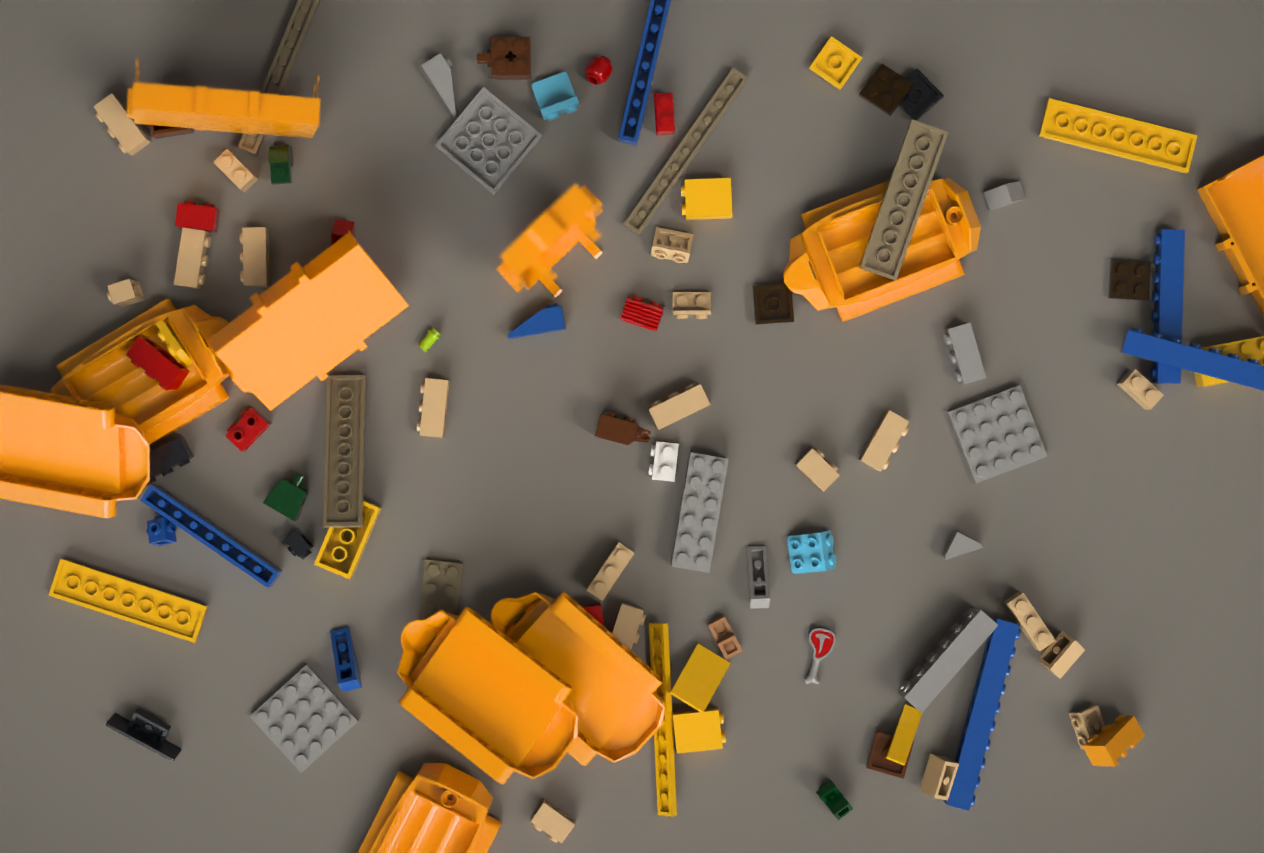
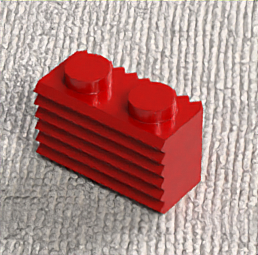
(664, 114)
(641, 313)

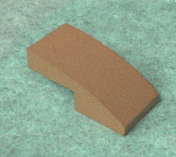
(724, 637)

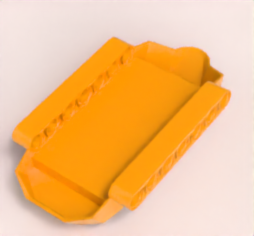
(838, 237)
(107, 376)
(69, 453)
(609, 682)
(486, 695)
(433, 814)

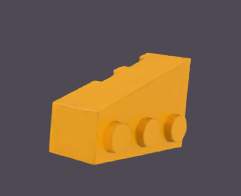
(1113, 741)

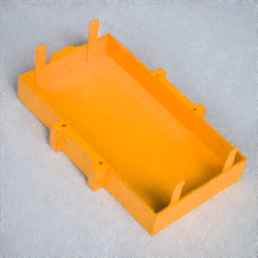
(223, 110)
(1238, 213)
(551, 238)
(307, 322)

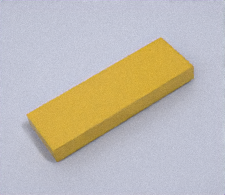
(904, 735)

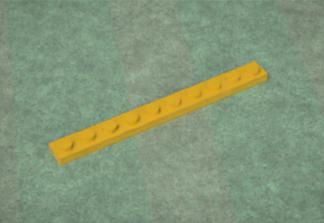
(664, 735)

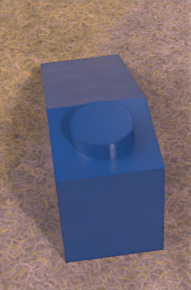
(544, 321)
(345, 660)

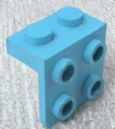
(555, 96)
(811, 552)

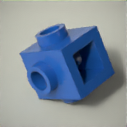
(161, 531)

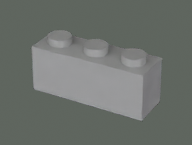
(964, 354)

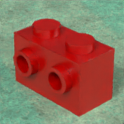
(197, 217)
(248, 429)

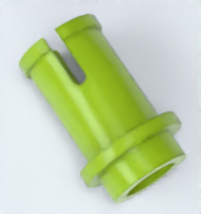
(429, 339)

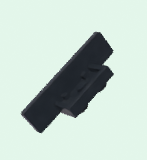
(147, 732)

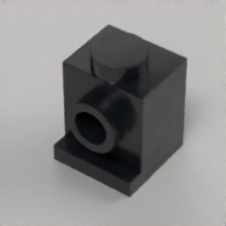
(298, 544)

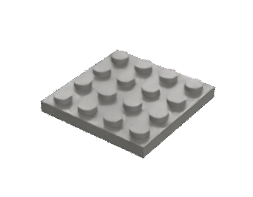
(488, 141)
(997, 434)
(304, 718)

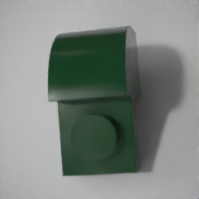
(280, 163)
(834, 799)

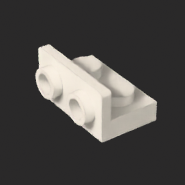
(664, 462)

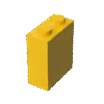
(707, 198)
(698, 730)

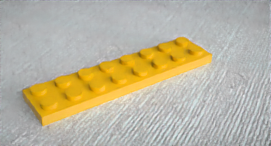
(1118, 135)
(128, 600)

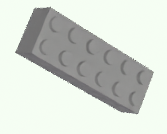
(699, 512)
(947, 658)

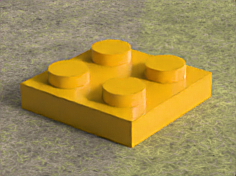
(835, 63)
(173, 344)

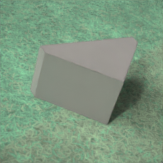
(1004, 195)
(959, 545)

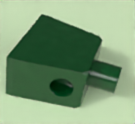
(288, 497)

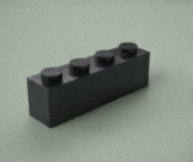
(167, 457)

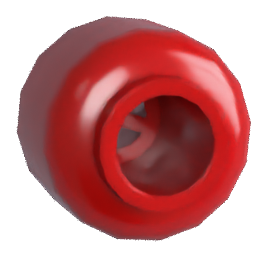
(598, 70)

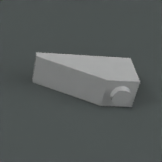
(441, 76)
(758, 577)

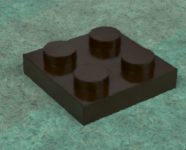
(886, 89)
(1129, 280)
(773, 304)

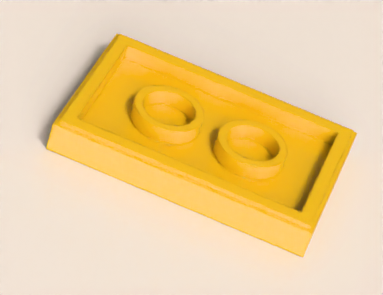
(700, 678)

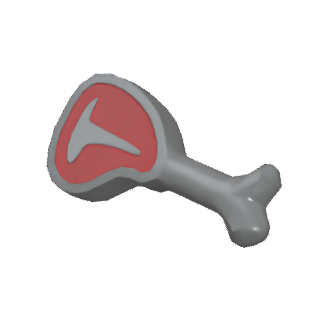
(822, 642)

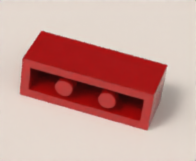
(157, 363)

